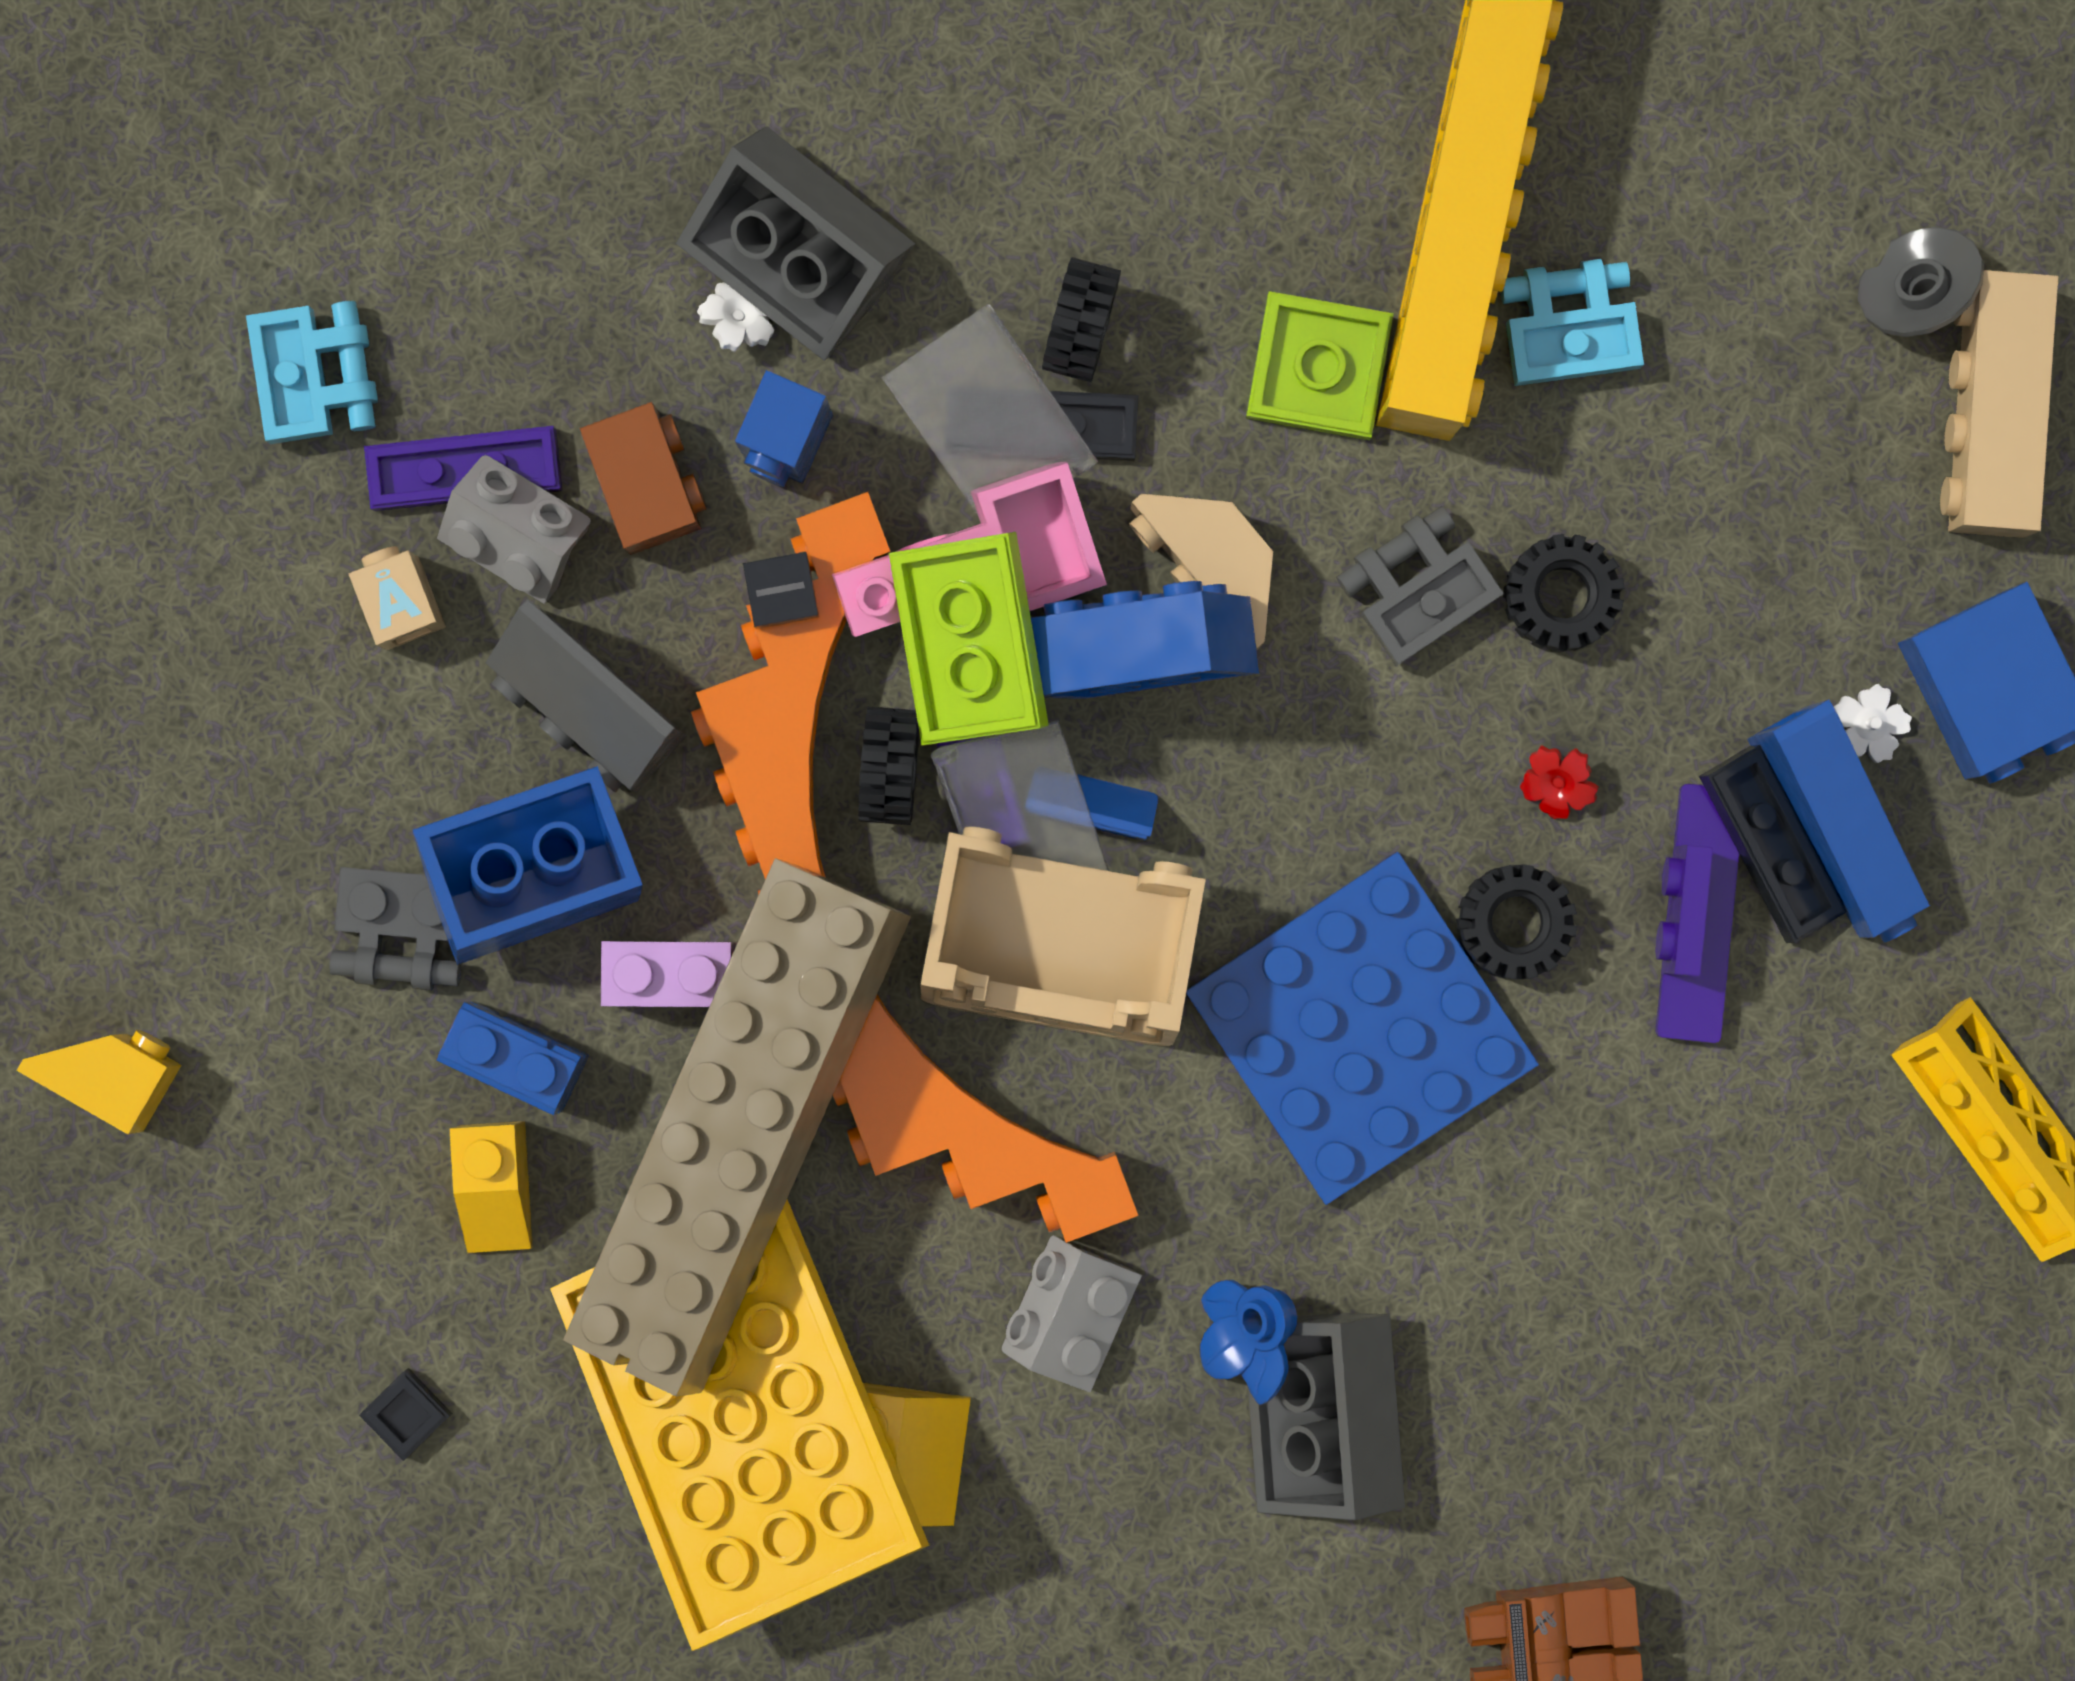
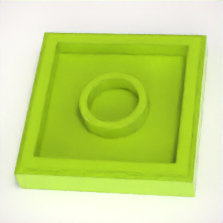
(1319, 365)

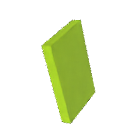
(969, 639)

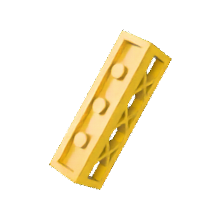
(1993, 1134)

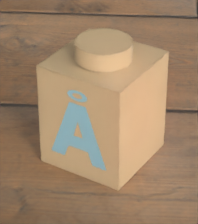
(396, 597)

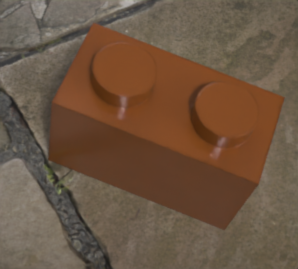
(642, 477)

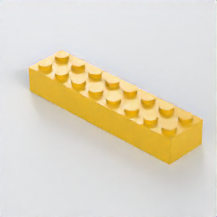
(1467, 216)

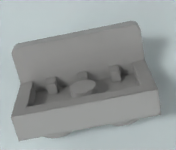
(512, 528)
(1069, 1314)

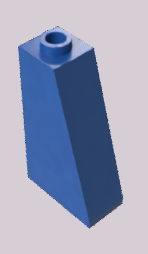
(1844, 820)

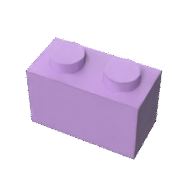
(662, 973)

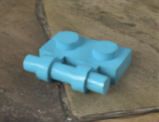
(1576, 341)
(291, 373)

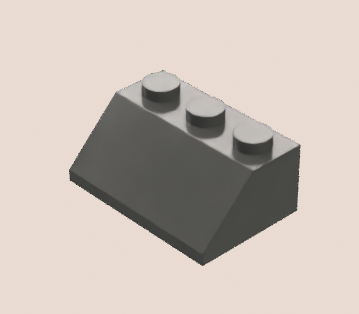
(794, 241)
(581, 699)
(1334, 1426)

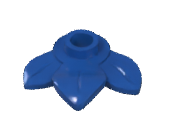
(1248, 1336)

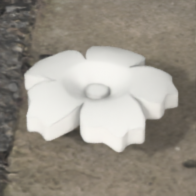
(734, 319)
(1873, 722)

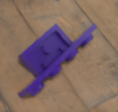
(1698, 921)

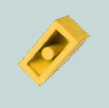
(110, 1077)
(492, 1185)

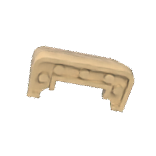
(1061, 941)

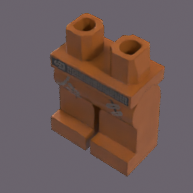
(1560, 1632)

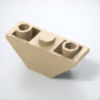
(1209, 545)

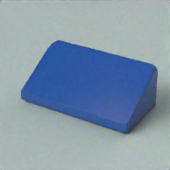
(1119, 808)

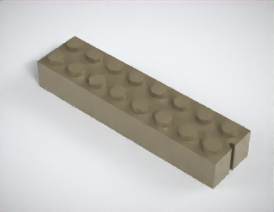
(736, 1129)

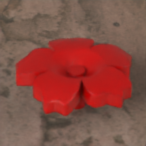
(1559, 782)

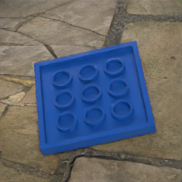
(1361, 1028)

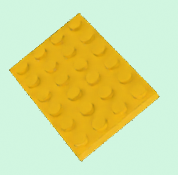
(768, 1474)

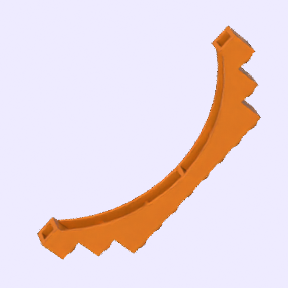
(895, 1092)

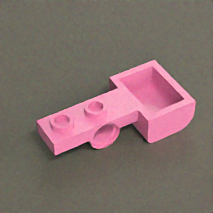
(1051, 538)

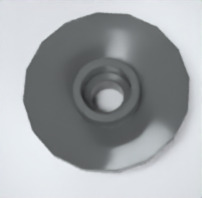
(1922, 282)

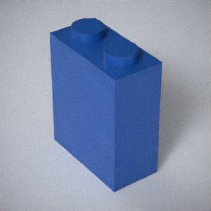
(1995, 683)

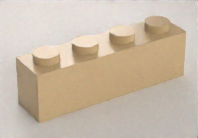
(2001, 407)

